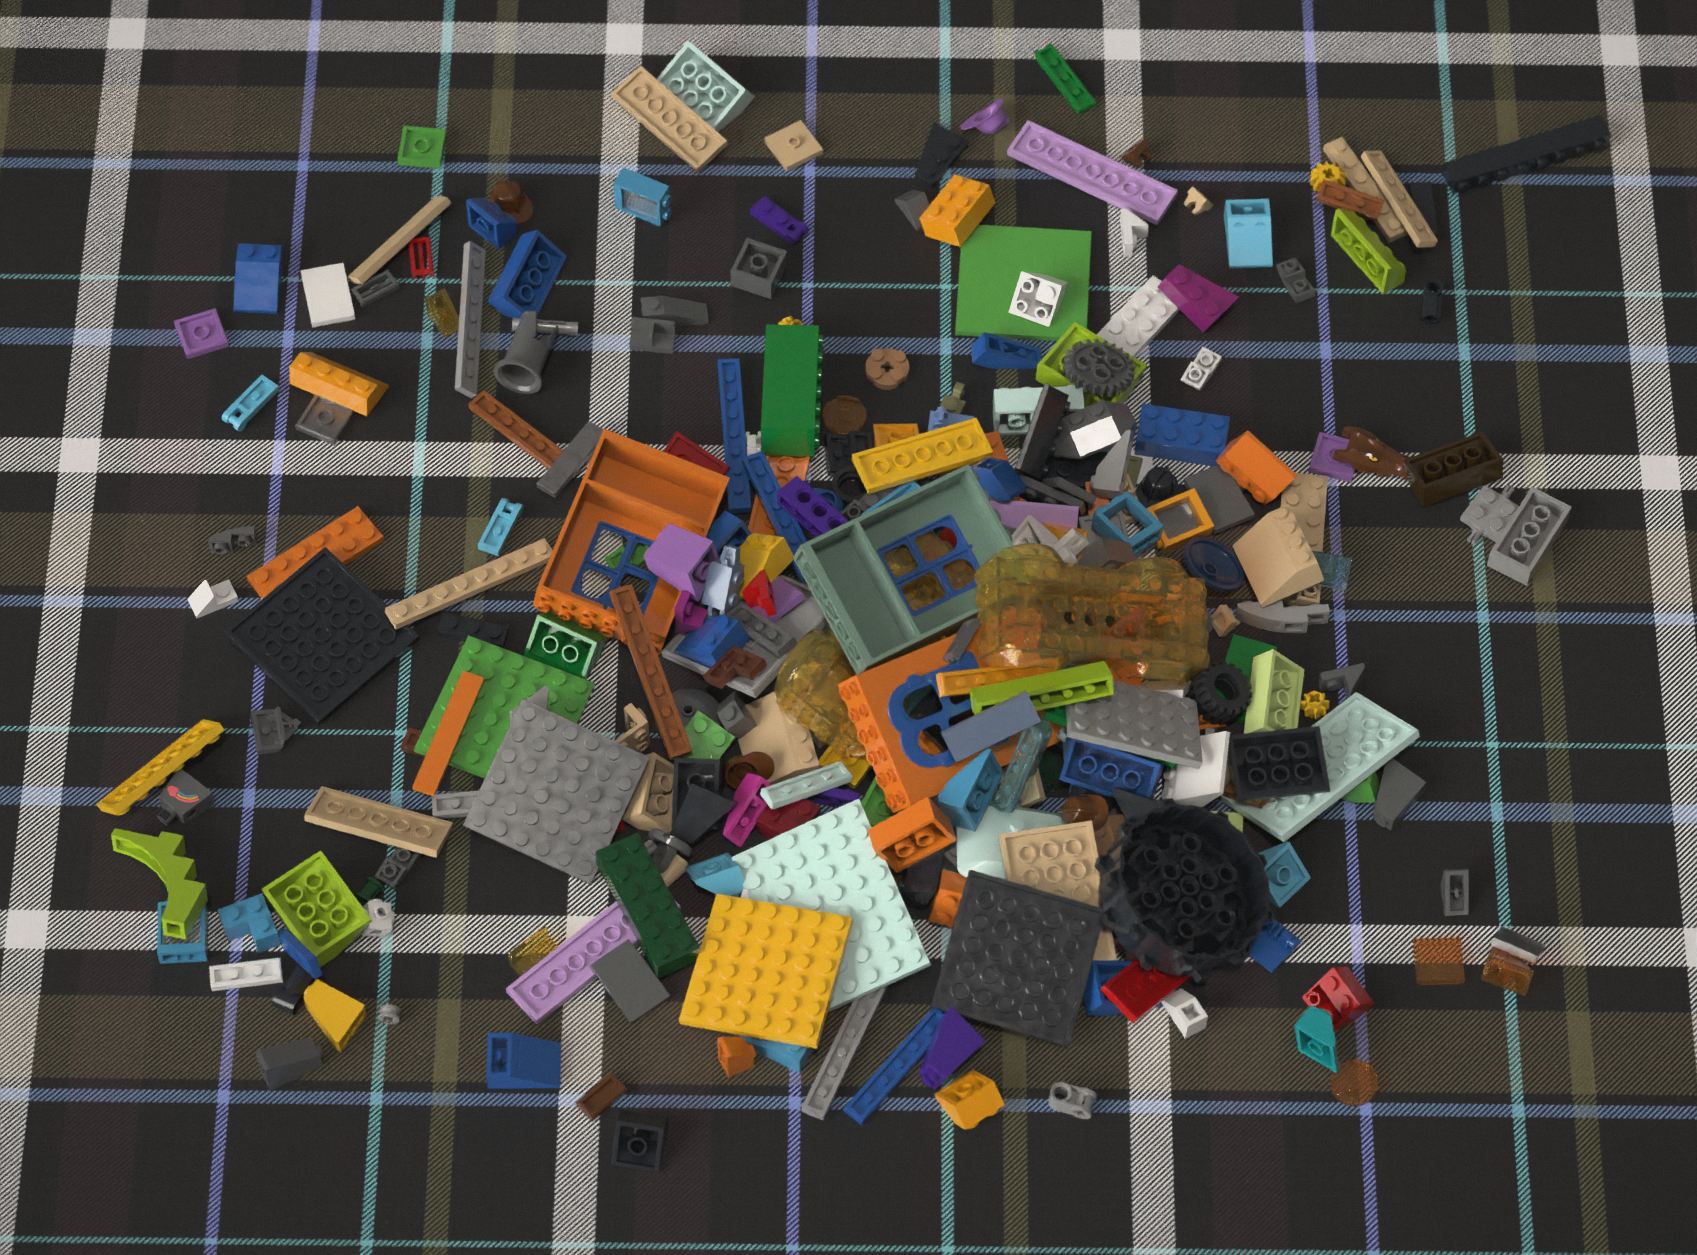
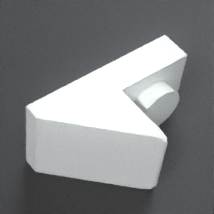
(1131, 229)
(210, 599)

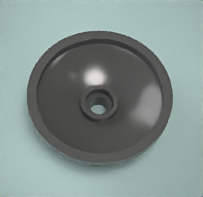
(694, 700)

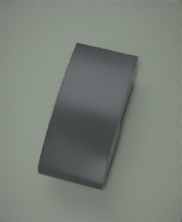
(1294, 280)
(224, 541)
(397, 866)

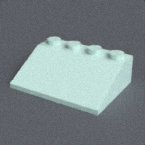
(705, 87)

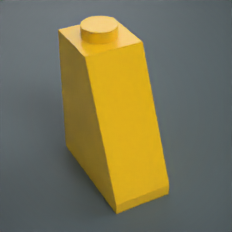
(334, 1012)

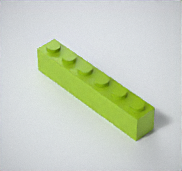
(1049, 688)

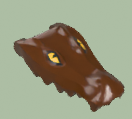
(1370, 454)

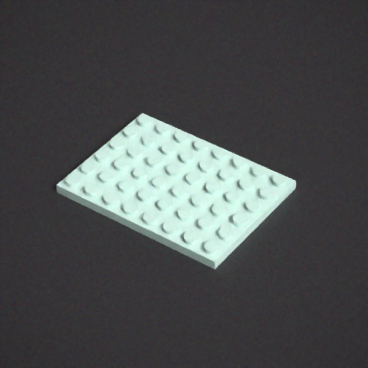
(836, 871)

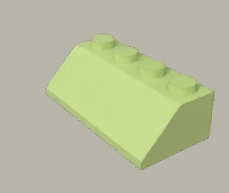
(1275, 693)

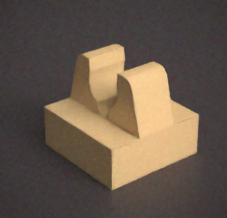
(1199, 199)
(1224, 620)

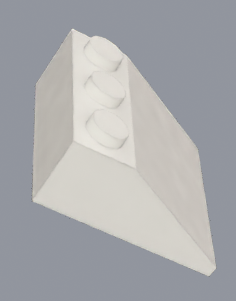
(1201, 785)

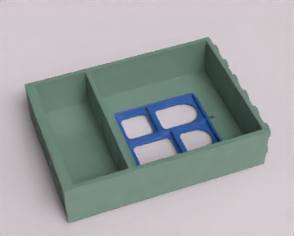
(863, 595)

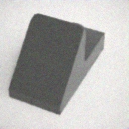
(1345, 677)

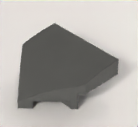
(272, 729)

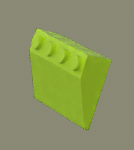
(1051, 370)
(317, 907)

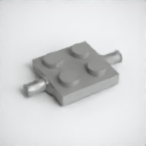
(1489, 513)

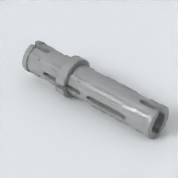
(548, 326)

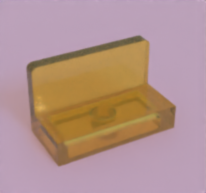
(531, 951)

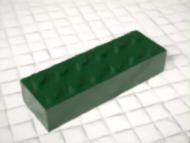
(647, 905)

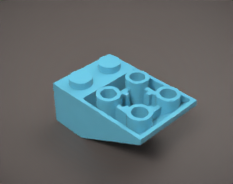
(1248, 233)

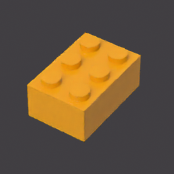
(957, 210)

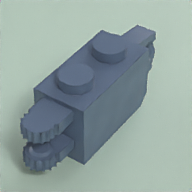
(723, 582)

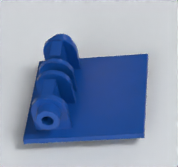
(1273, 945)

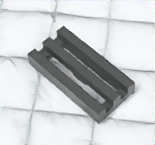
(377, 290)
(961, 640)

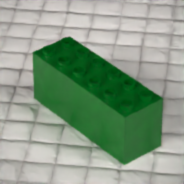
(791, 390)

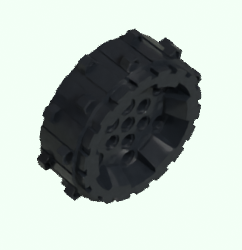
(1212, 853)

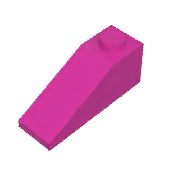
(749, 807)

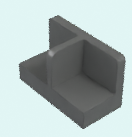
(652, 335)

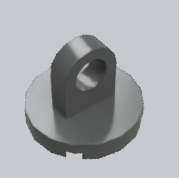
(667, 849)

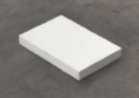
(327, 295)

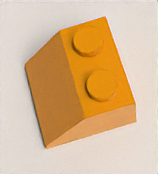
(970, 1099)

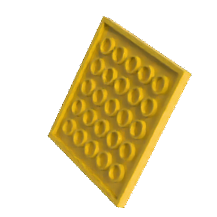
(766, 971)

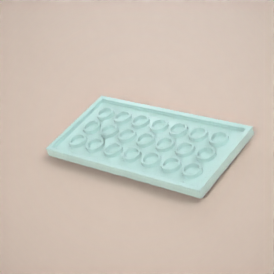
(1356, 743)

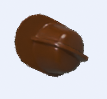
(512, 201)
(1085, 808)

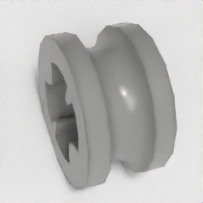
(389, 1014)

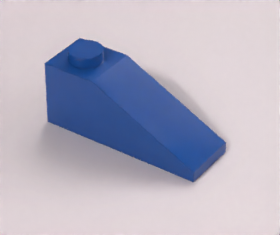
(1002, 353)

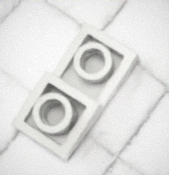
(1201, 369)

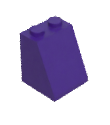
(949, 1048)

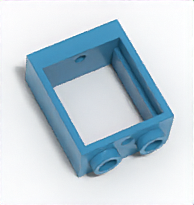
(1141, 540)

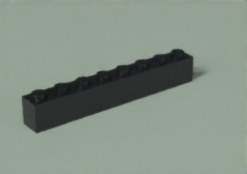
(1526, 154)

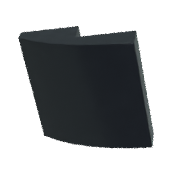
(841, 447)

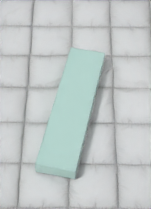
(806, 785)

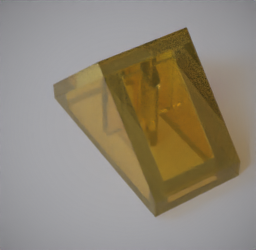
(442, 312)

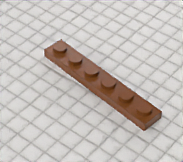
(515, 429)

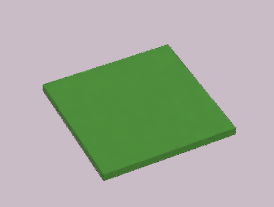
(991, 270)

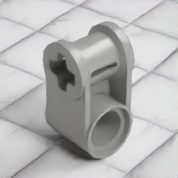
(1073, 1102)

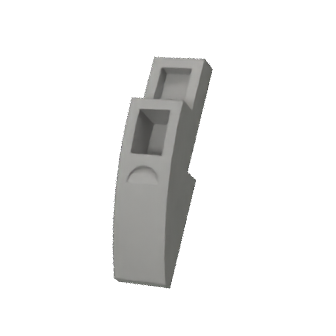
(1279, 619)

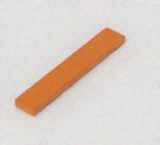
(448, 733)

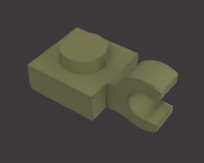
(954, 403)

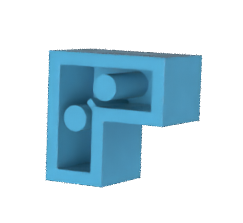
(252, 918)

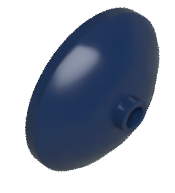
(1214, 564)

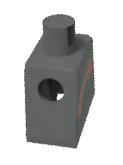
(184, 799)

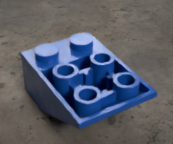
(522, 1062)

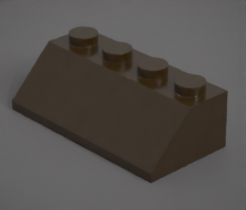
(1453, 469)

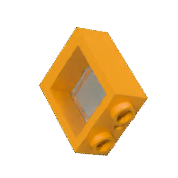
(1183, 520)

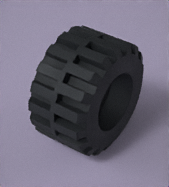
(1230, 682)

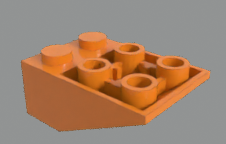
(946, 898)

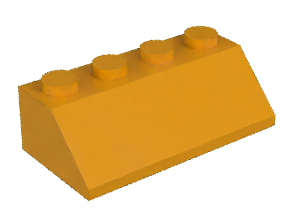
(336, 382)

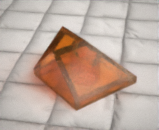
(1507, 971)

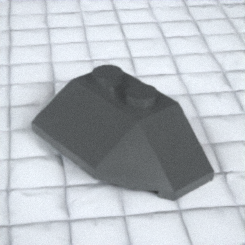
(1092, 429)

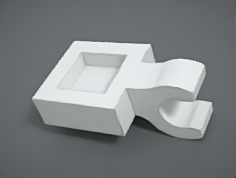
(753, 443)

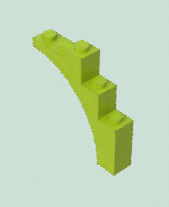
(178, 873)

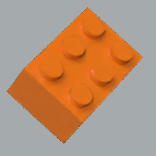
(912, 834)

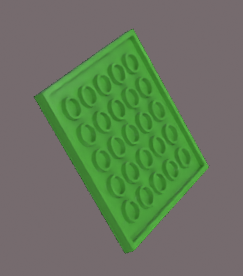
(506, 681)

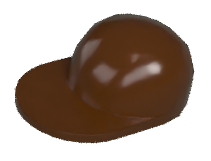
(754, 763)

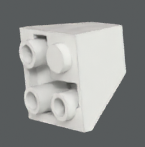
(1037, 297)

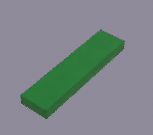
(1065, 79)

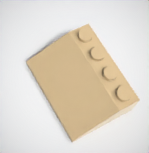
(1277, 557)
(781, 739)

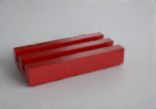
(422, 271)

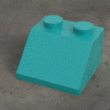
(1317, 1037)

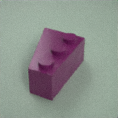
(1196, 296)

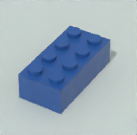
(1181, 435)
(1105, 768)

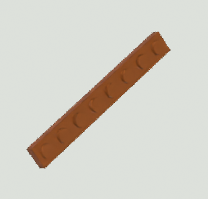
(650, 672)

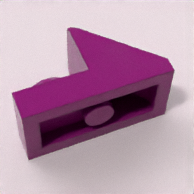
(687, 615)

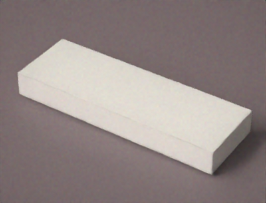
(246, 974)

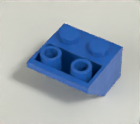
(999, 479)

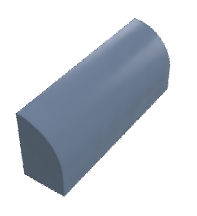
(990, 726)

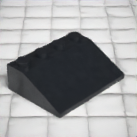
(1277, 763)

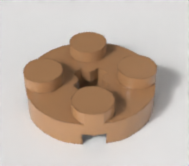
(887, 357)

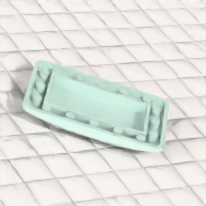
(982, 849)

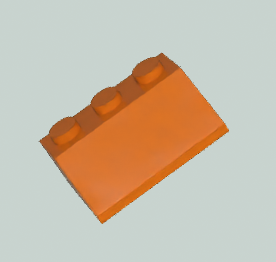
(1255, 467)

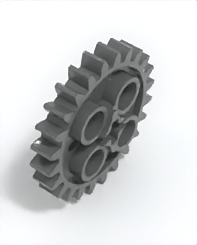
(1099, 368)

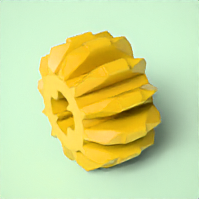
(1327, 172)

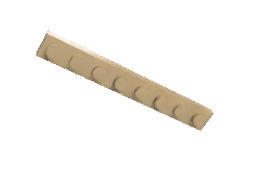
(469, 584)

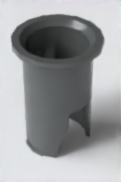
(525, 357)

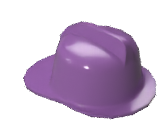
(988, 120)

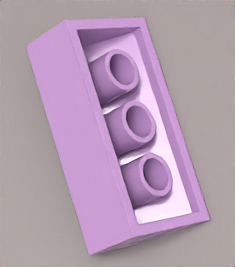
(1015, 512)

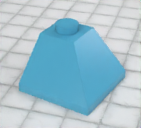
(1284, 872)
(718, 875)

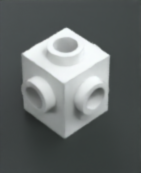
(381, 918)

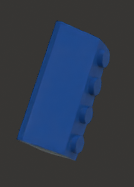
(527, 276)

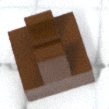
(1134, 153)

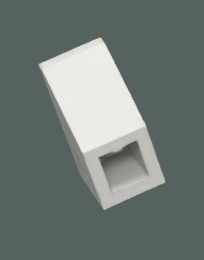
(1186, 1012)

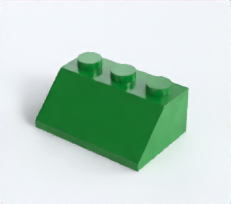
(564, 645)

